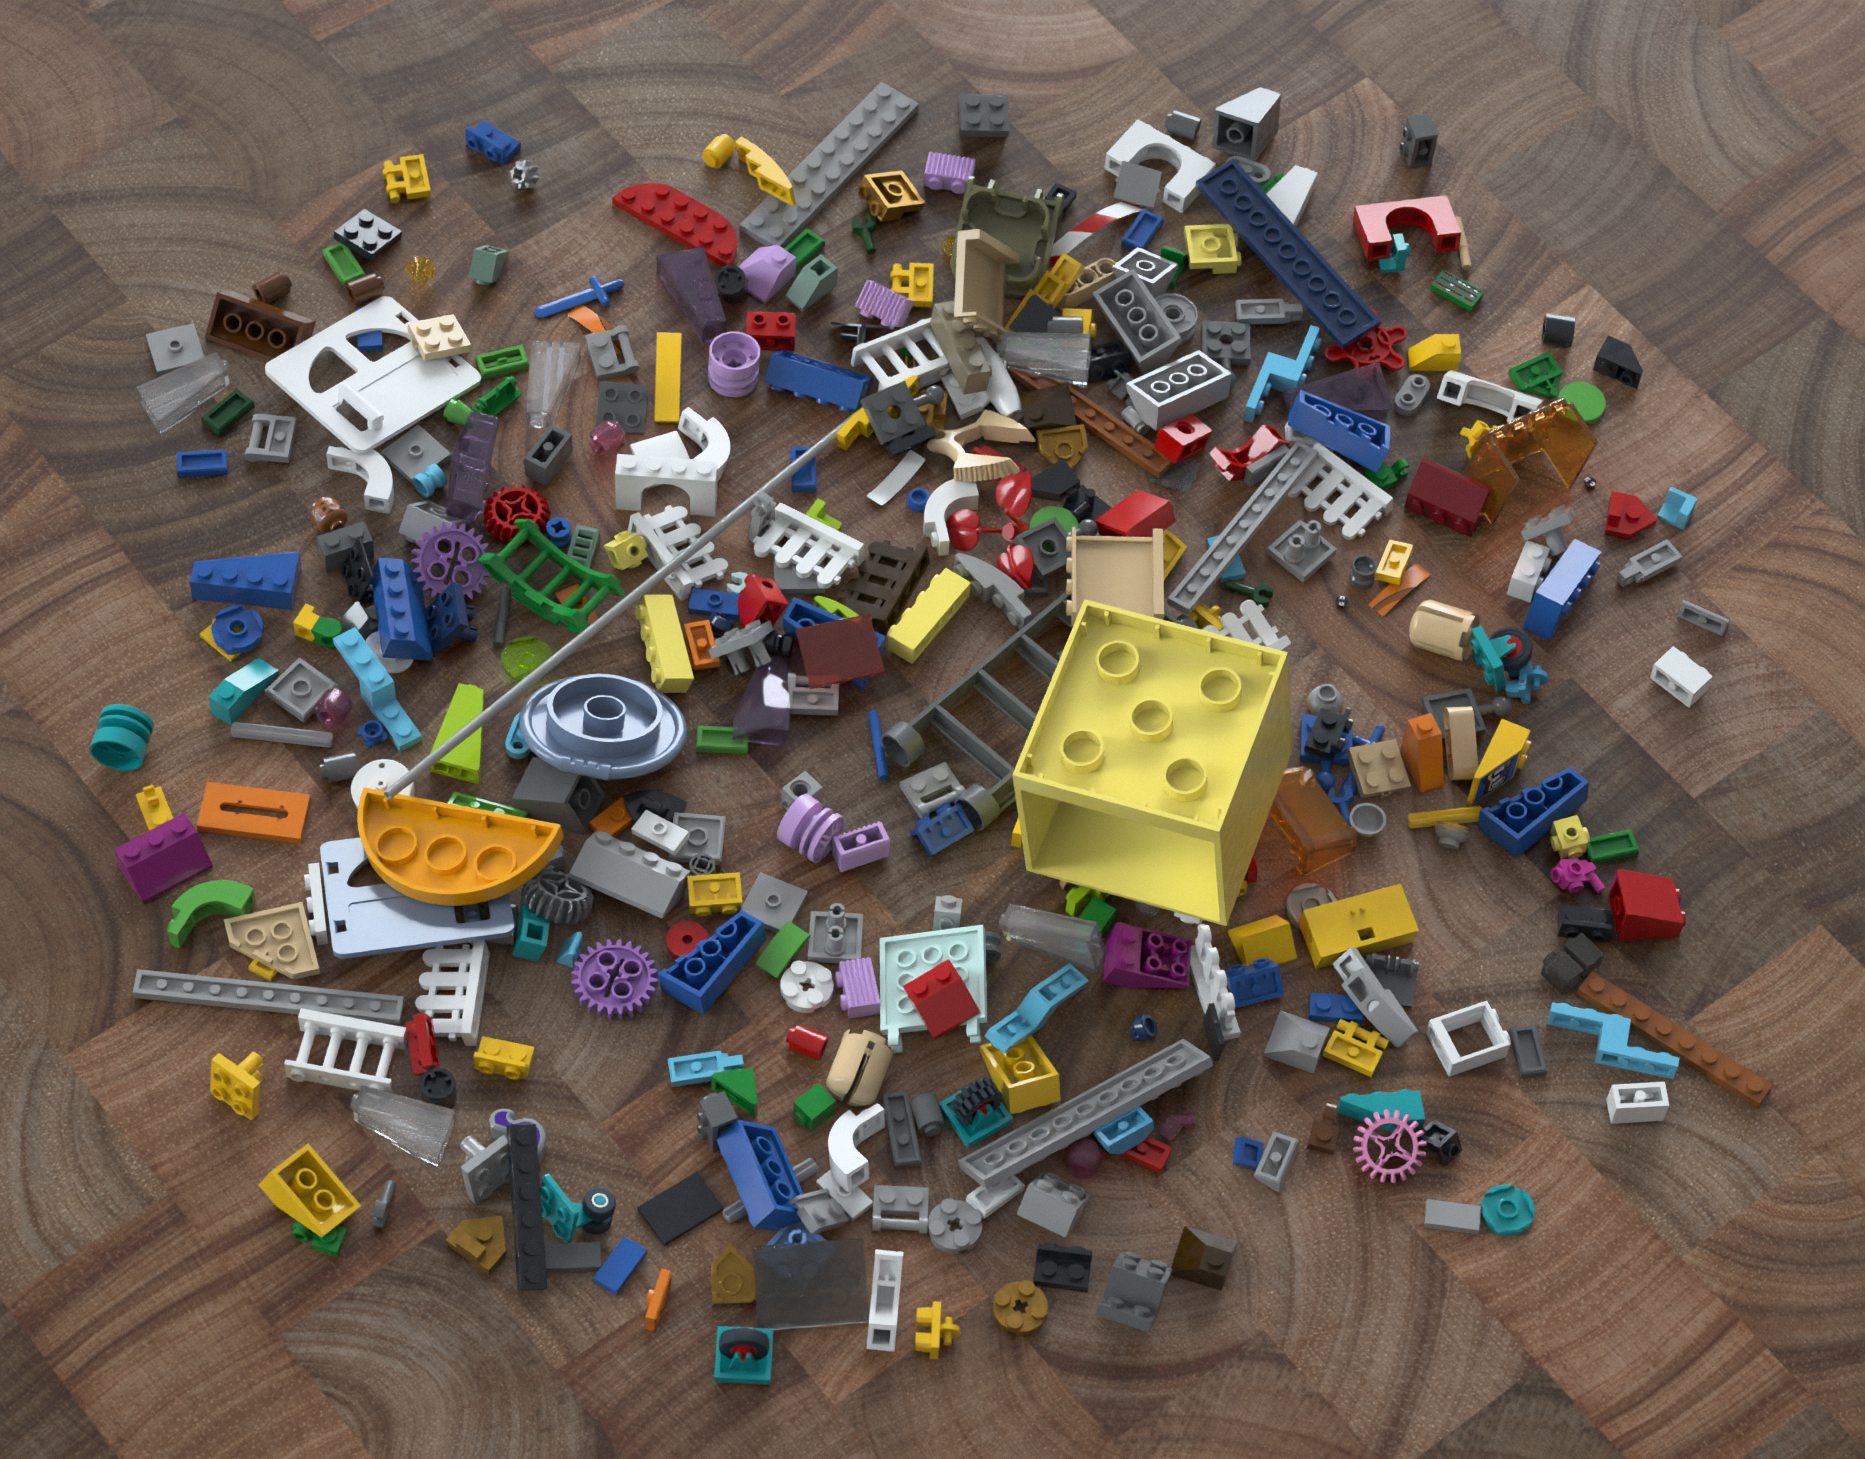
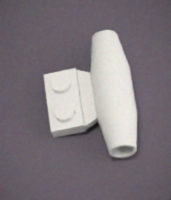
(1000, 390)

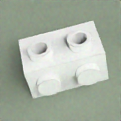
(1528, 571)
(1681, 676)
(1637, 1102)

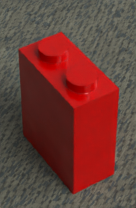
(1136, 516)

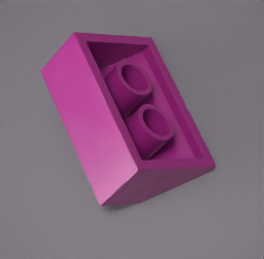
(163, 858)

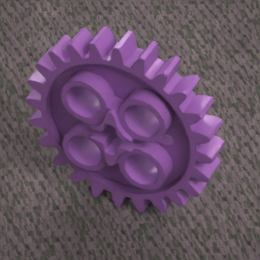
(430, 555)
(637, 986)

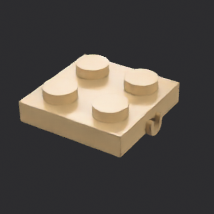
(439, 337)
(1378, 768)

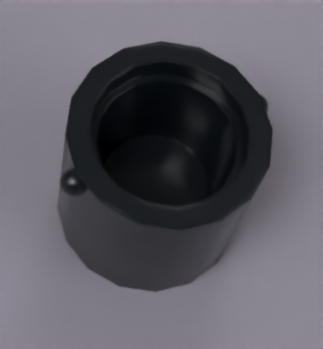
(731, 284)
(1558, 330)
(439, 1088)

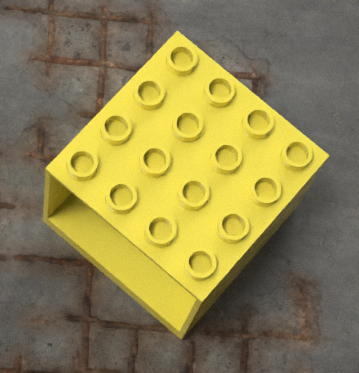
(1154, 761)

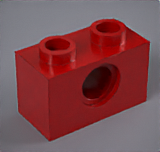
(1182, 438)

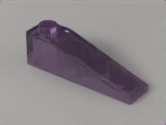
(765, 706)

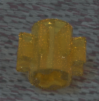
(420, 268)

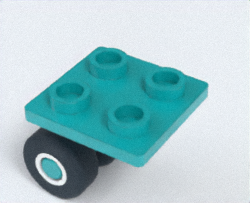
(592, 1215)

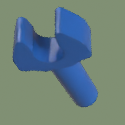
(1342, 803)

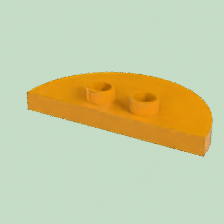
(451, 850)

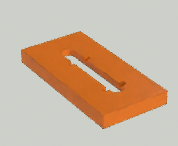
(287, 829)

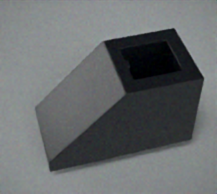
(1618, 362)

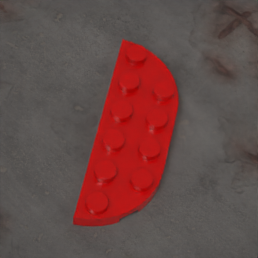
(681, 219)

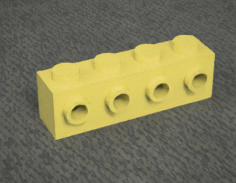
(928, 615)
(664, 643)

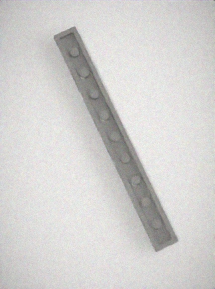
(1242, 528)
(266, 996)

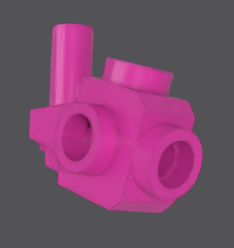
(1572, 874)

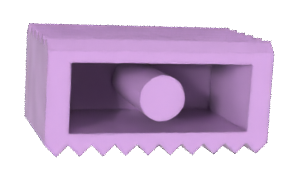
(948, 172)
(884, 304)
(860, 846)
(858, 987)

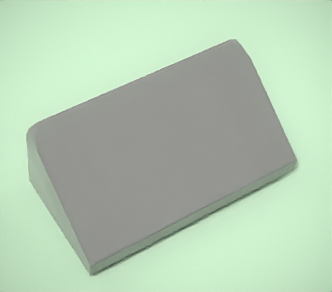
(1703, 618)
(1277, 1161)

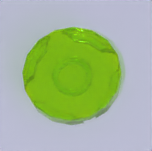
(524, 656)

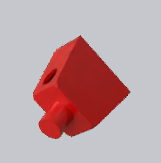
(760, 601)

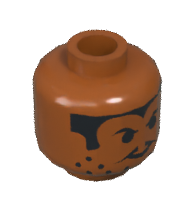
(328, 514)

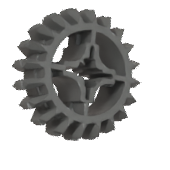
(557, 897)

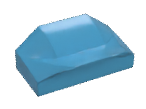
(1125, 1131)

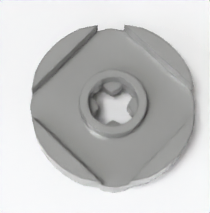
(950, 1212)

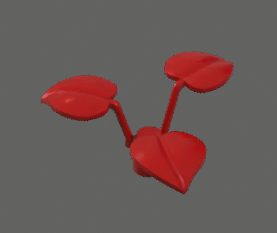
(1015, 495)

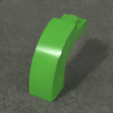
(208, 899)

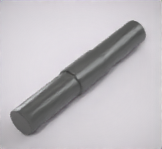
(502, 617)

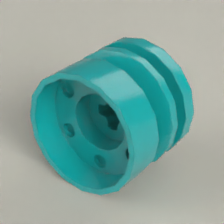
(121, 737)

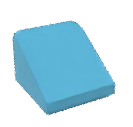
(570, 950)

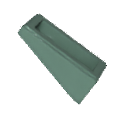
(585, 537)

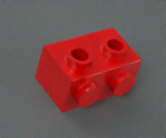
(772, 330)

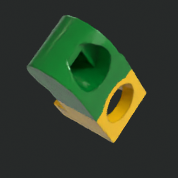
(316, 628)

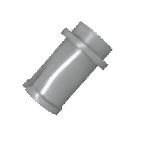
(1132, 418)

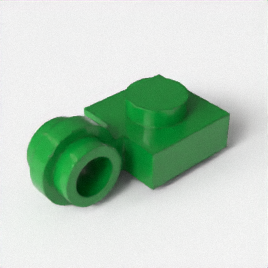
(328, 1244)

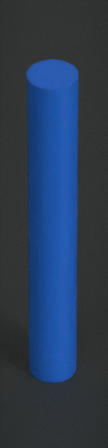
(878, 748)

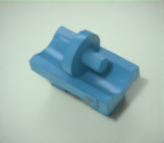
(1527, 678)

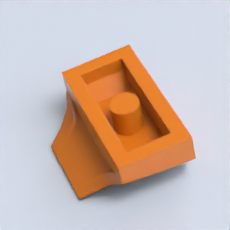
(698, 639)

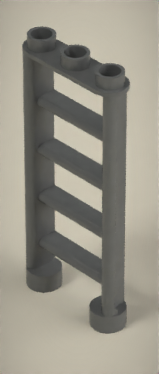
(905, 744)

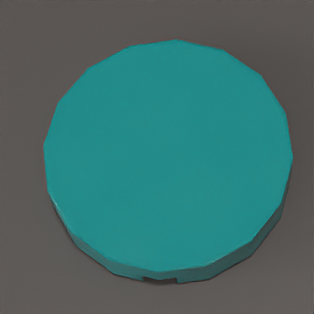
(1507, 1210)

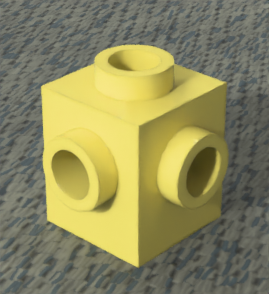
(626, 550)
(1569, 837)

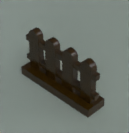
(899, 582)

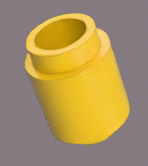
(718, 151)

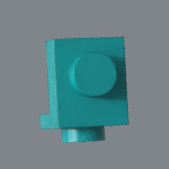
(1397, 260)

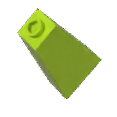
(466, 758)

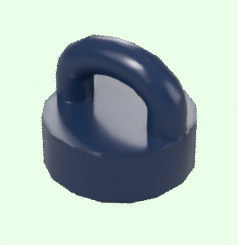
(722, 622)
(1143, 1028)

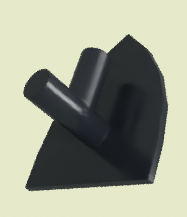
(859, 335)
(1086, 505)
(657, 802)

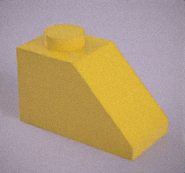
(1435, 353)

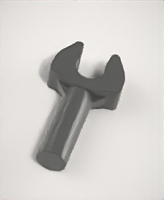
(381, 1206)

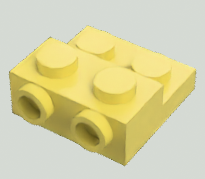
(1212, 248)

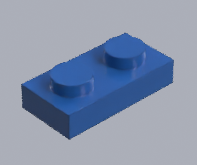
(1332, 1008)

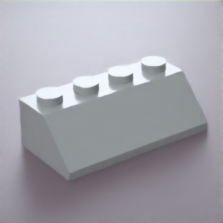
(1137, 321)
(1179, 389)
(630, 874)

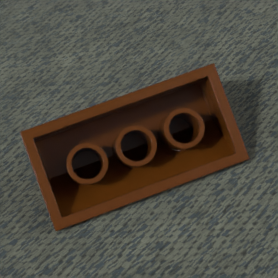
(255, 326)

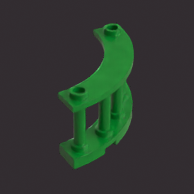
(538, 600)

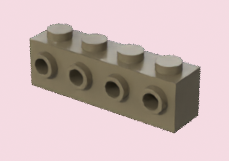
(960, 349)

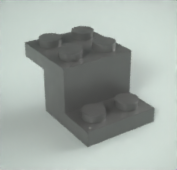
(983, 115)
(1134, 1291)

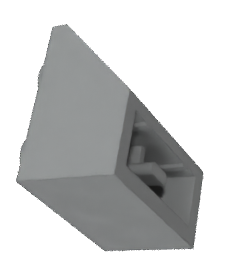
(1053, 1204)

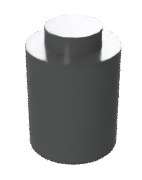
(1183, 125)
(1066, 325)
(339, 767)
(927, 1114)

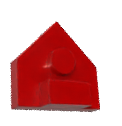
(1627, 516)

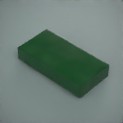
(227, 412)

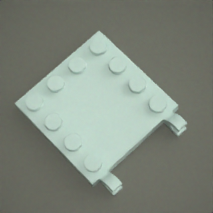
(912, 955)

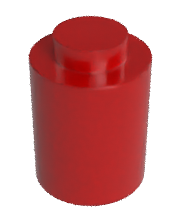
(807, 1042)

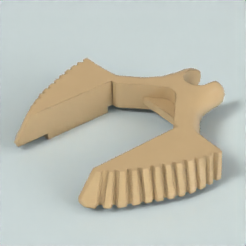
(974, 466)

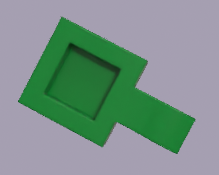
(1387, 476)

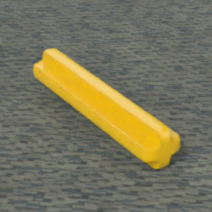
(1457, 816)

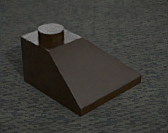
(1048, 408)
(1203, 1258)

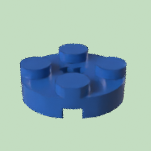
(239, 642)

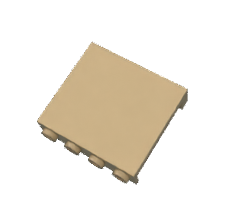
(981, 281)
(1116, 573)

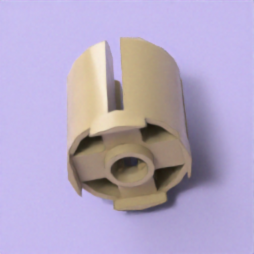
(1443, 629)
(876, 1058)

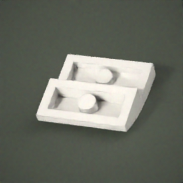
(665, 445)

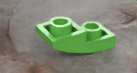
(782, 949)

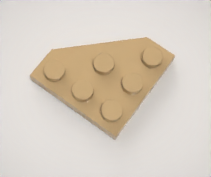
(276, 939)

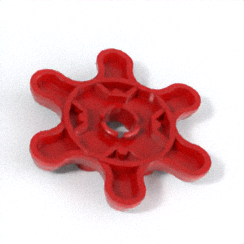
(1380, 351)

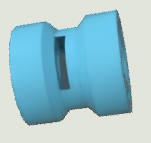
(430, 480)

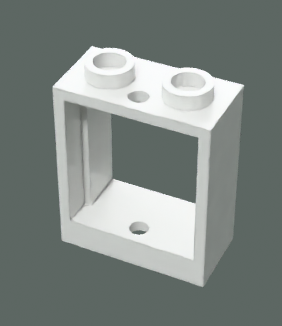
(1445, 1049)

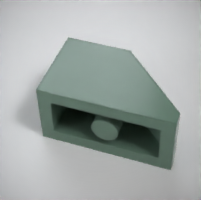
(487, 264)

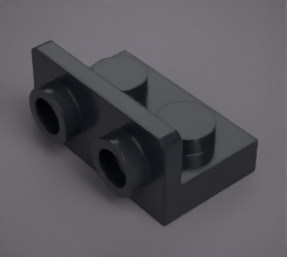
(1107, 359)
(909, 441)
(1328, 733)
(1592, 922)
(1062, 1267)

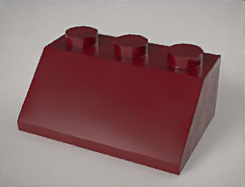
(1447, 497)

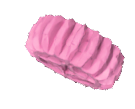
(1377, 1166)

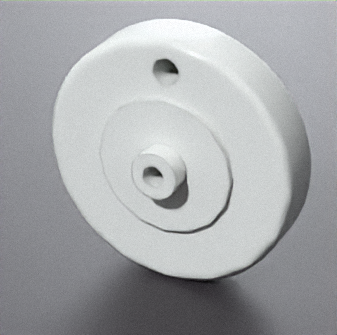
(379, 776)

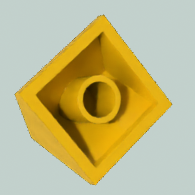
(1264, 939)

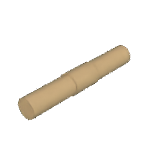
(1463, 249)

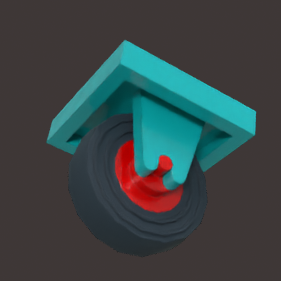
(1506, 650)
(743, 1355)

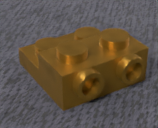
(889, 195)

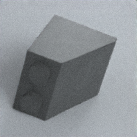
(1247, 123)
(558, 796)

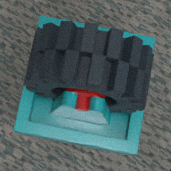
(976, 1112)

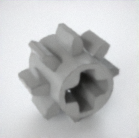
(525, 174)

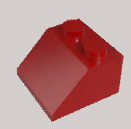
(941, 999)

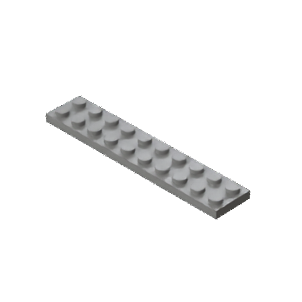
(831, 165)
(1085, 1113)

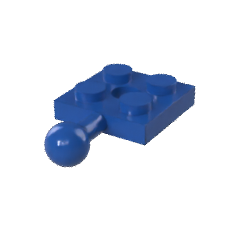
(1325, 777)

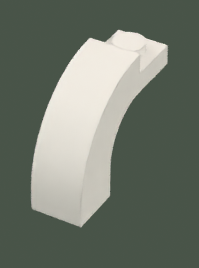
(709, 436)
(371, 467)
(943, 503)
(847, 1133)
(884, 1300)

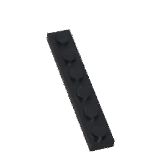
(526, 1207)

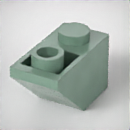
(813, 283)

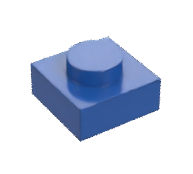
(1247, 1153)

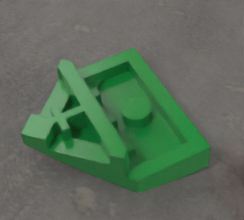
(1537, 376)

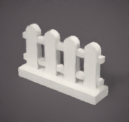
(1355, 490)
(815, 535)
(662, 549)
(1258, 623)
(471, 981)
(1212, 982)

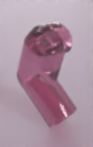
(1174, 1124)

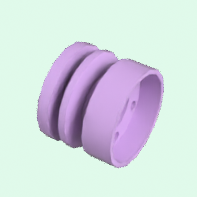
(733, 364)
(810, 828)

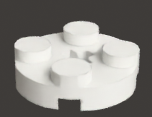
(802, 973)

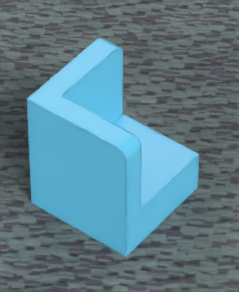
(1677, 508)

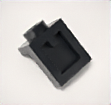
(1442, 1141)

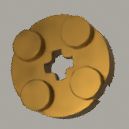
(1025, 1294)

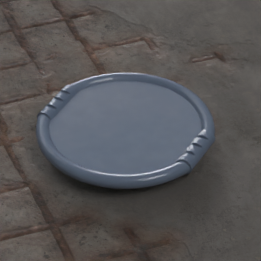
(603, 726)

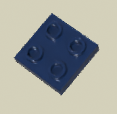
(449, 618)

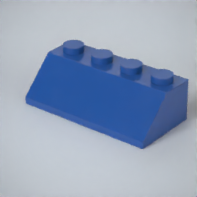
(818, 380)
(400, 611)
(761, 1174)

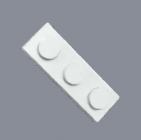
(316, 904)

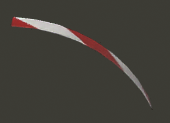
(1090, 226)

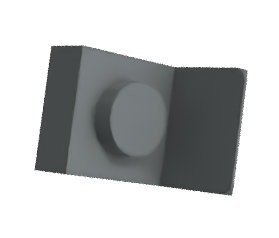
(363, 619)

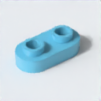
(514, 739)

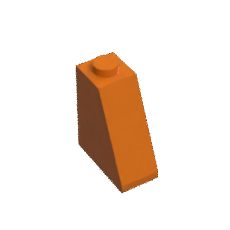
(1423, 753)

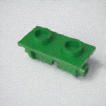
(498, 398)

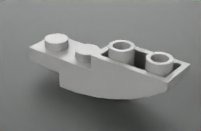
(993, 584)
(1373, 1000)

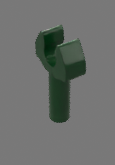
(865, 231)
(1253, 593)

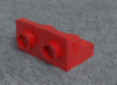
(422, 1044)

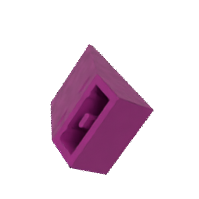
(1146, 958)

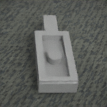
(1267, 311)
(761, 515)
(1649, 563)

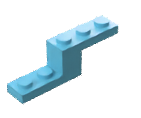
(1282, 373)
(377, 689)
(1036, 1008)
(1613, 1040)

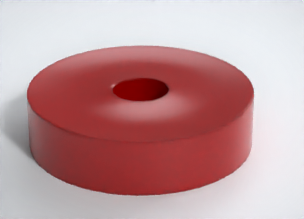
(684, 931)

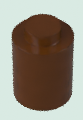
(272, 287)
(365, 288)

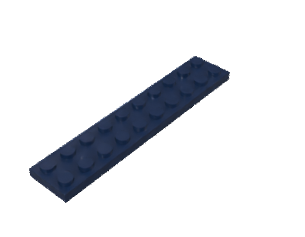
(1288, 254)

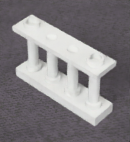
(928, 371)
(342, 1028)

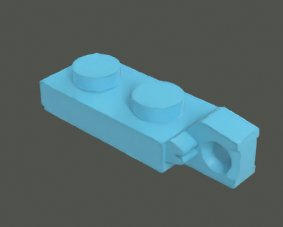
(700, 1067)

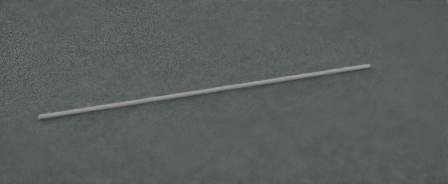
(610, 615)

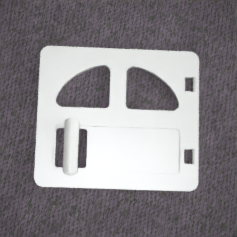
(386, 392)

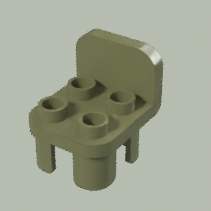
(1017, 221)

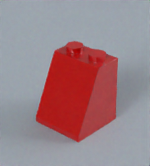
(1645, 906)

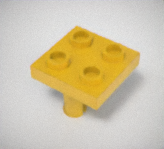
(237, 1083)

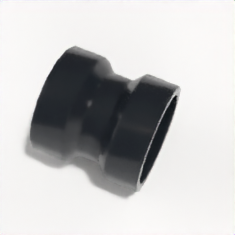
(779, 644)

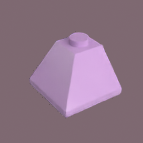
(768, 271)

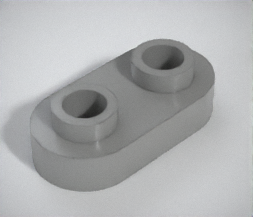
(1257, 171)
(1413, 393)

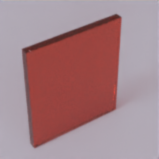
(839, 651)

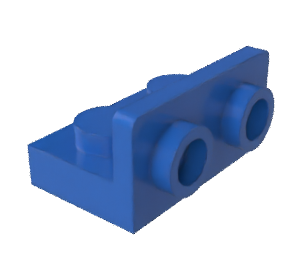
(492, 142)
(943, 829)
(1254, 982)

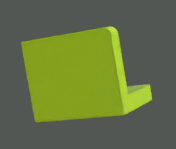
(818, 512)

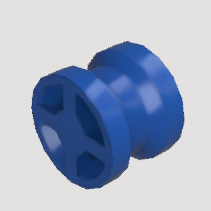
(563, 537)

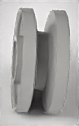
(1180, 313)

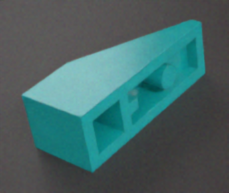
(240, 690)

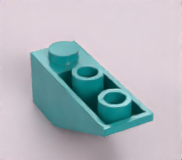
(530, 934)
(1364, 1106)

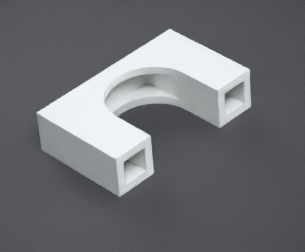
(1145, 143)
(1461, 389)
(693, 476)

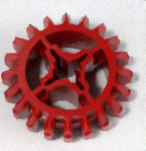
(514, 505)

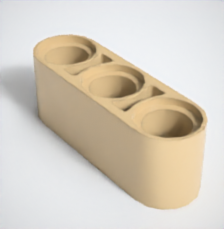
(1090, 279)
(1460, 742)

